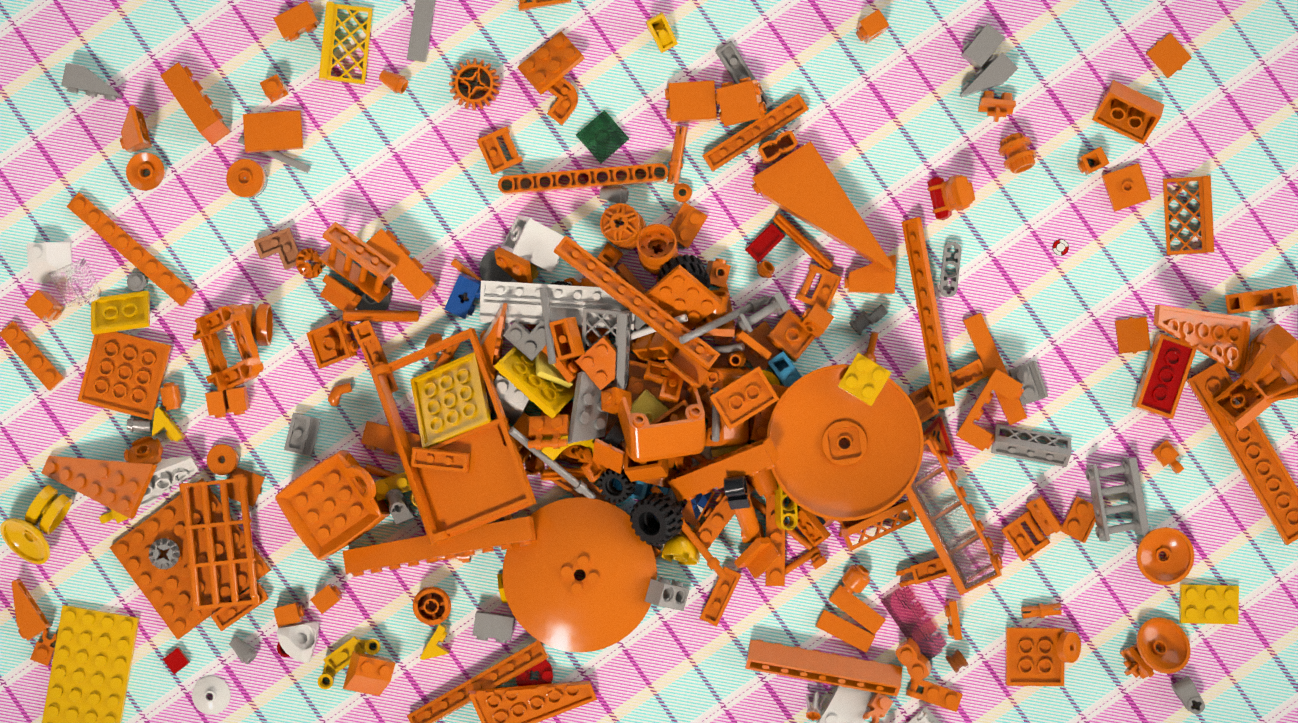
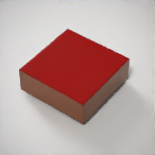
(176, 660)

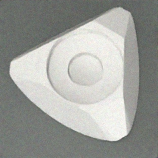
(299, 640)

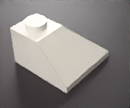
(46, 258)

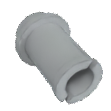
(139, 425)

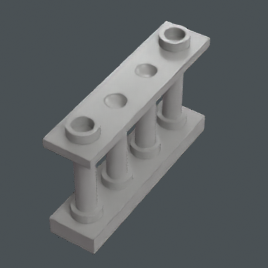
(777, 305)
(1135, 504)

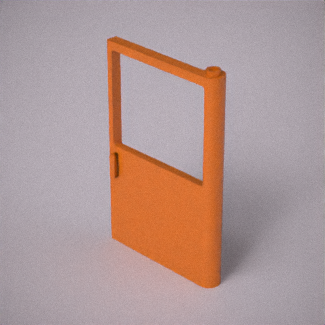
(496, 476)

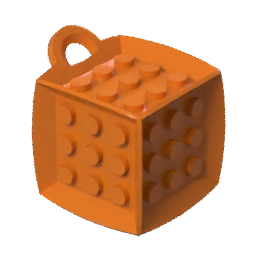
(332, 504)

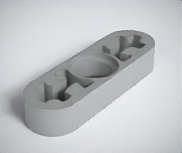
(954, 285)

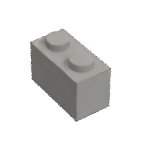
(983, 45)
(493, 626)

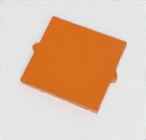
(1168, 55)
(1132, 335)
(608, 456)
(253, 488)

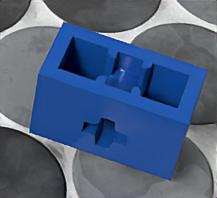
(456, 304)

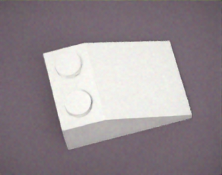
(846, 706)

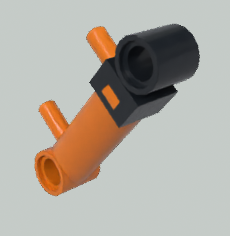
(739, 500)

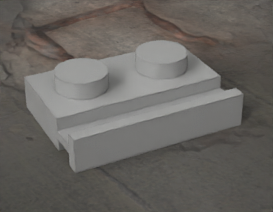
(1032, 382)
(302, 434)

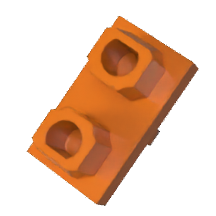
(997, 107)
(1135, 664)

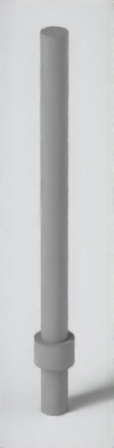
(751, 306)
(579, 485)

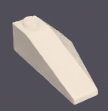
(168, 474)

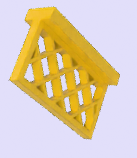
(328, 43)

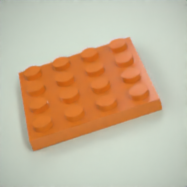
(125, 374)

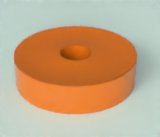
(215, 455)
(1068, 647)

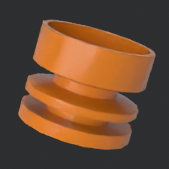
(623, 235)
(656, 247)

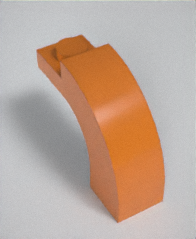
(1261, 299)

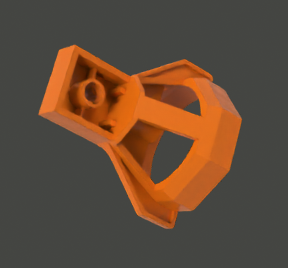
(1269, 359)

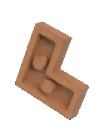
(279, 242)

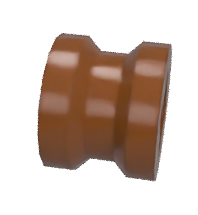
(956, 661)

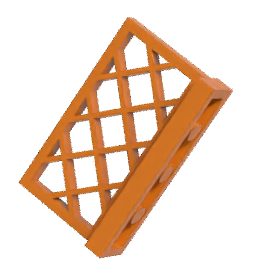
(1205, 219)

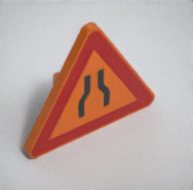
(938, 429)

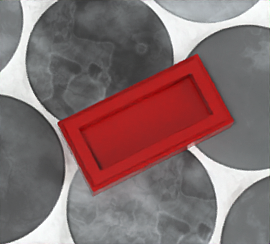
(764, 242)

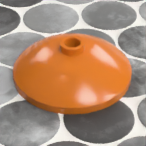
(1177, 557)
(1169, 640)

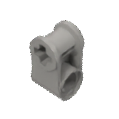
(398, 506)
(1187, 692)

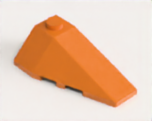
(493, 340)

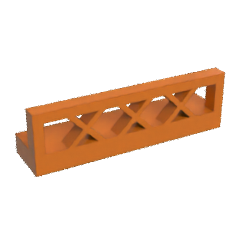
(871, 521)

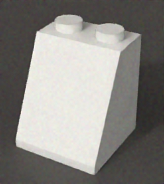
(533, 242)
(511, 398)

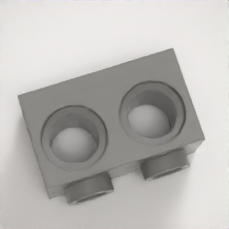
(667, 594)

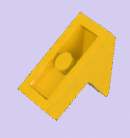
(661, 32)
(163, 421)
(433, 649)

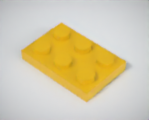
(120, 312)
(1209, 604)

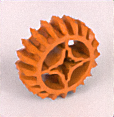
(477, 76)

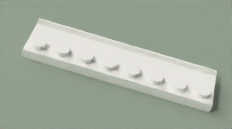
(564, 302)

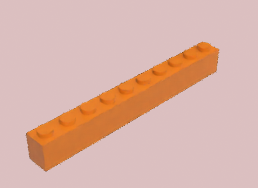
(418, 549)

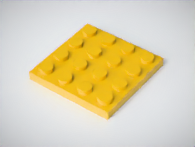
(544, 393)
(450, 400)

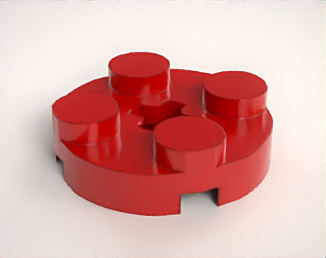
(545, 675)

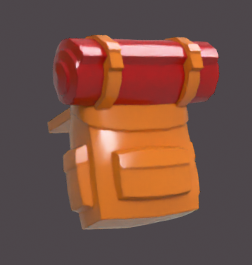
(950, 195)

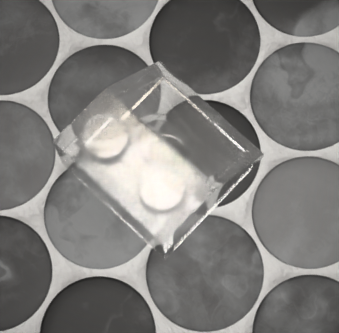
(76, 284)

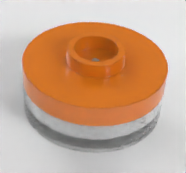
(247, 178)

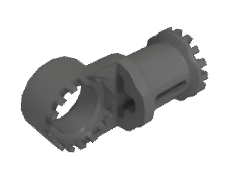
(865, 320)

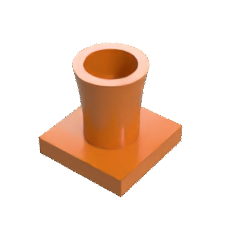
(726, 329)

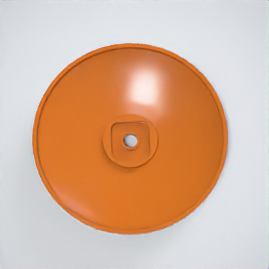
(850, 481)
(585, 612)

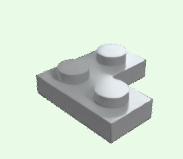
(527, 342)

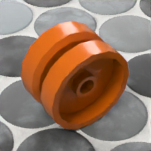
(261, 322)

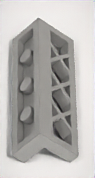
(1032, 448)

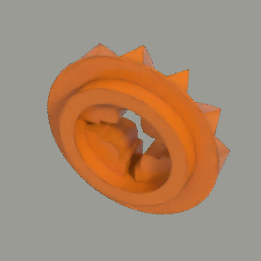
(304, 267)

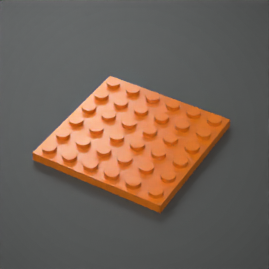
(170, 588)

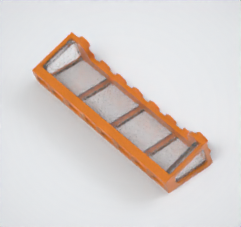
(952, 521)

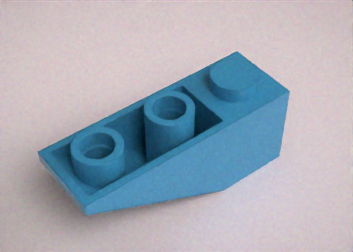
(784, 369)

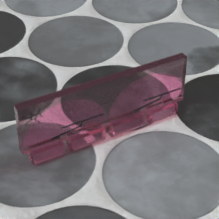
(910, 623)

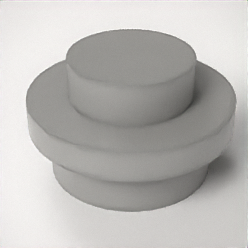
(136, 281)

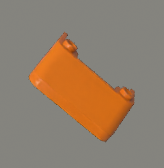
(740, 434)
(665, 439)

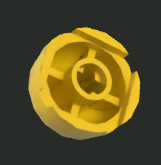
(681, 550)

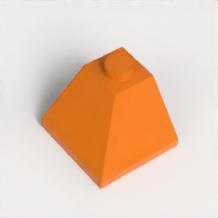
(134, 131)

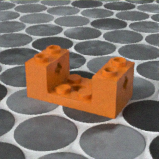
(973, 432)

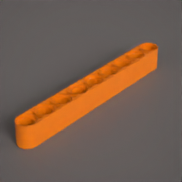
(574, 175)

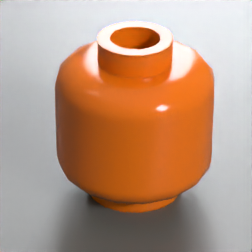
(856, 579)

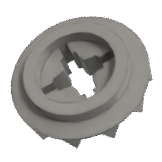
(173, 554)

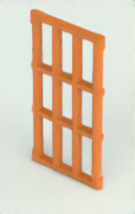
(250, 559)

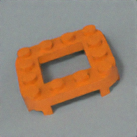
(206, 331)

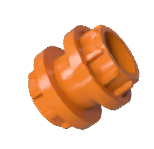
(1017, 153)

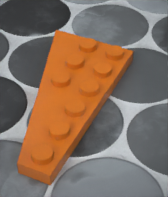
(1213, 334)
(107, 482)
(530, 702)

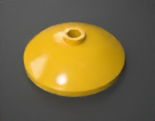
(25, 540)

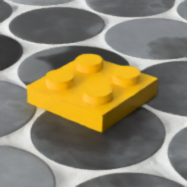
(864, 379)

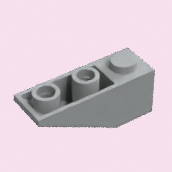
(996, 74)
(80, 78)

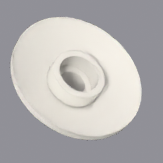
(219, 690)

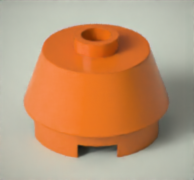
(431, 605)

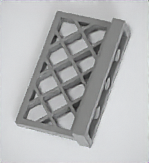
(622, 339)

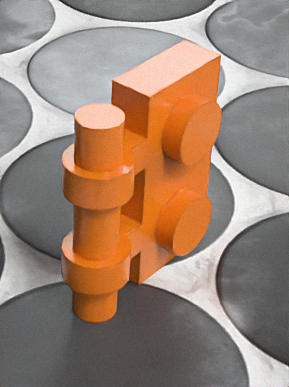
(547, 427)

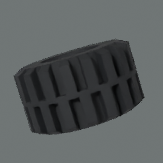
(691, 264)
(645, 523)

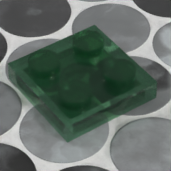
(602, 137)

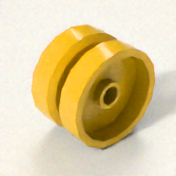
(48, 509)

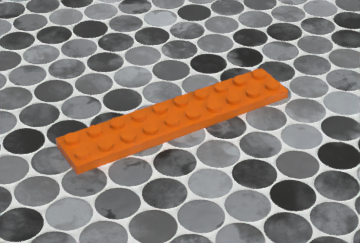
(1251, 454)

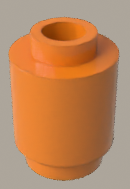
(170, 396)

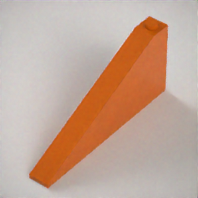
(811, 193)

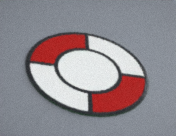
(1060, 247)

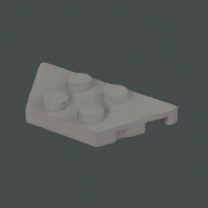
(587, 417)

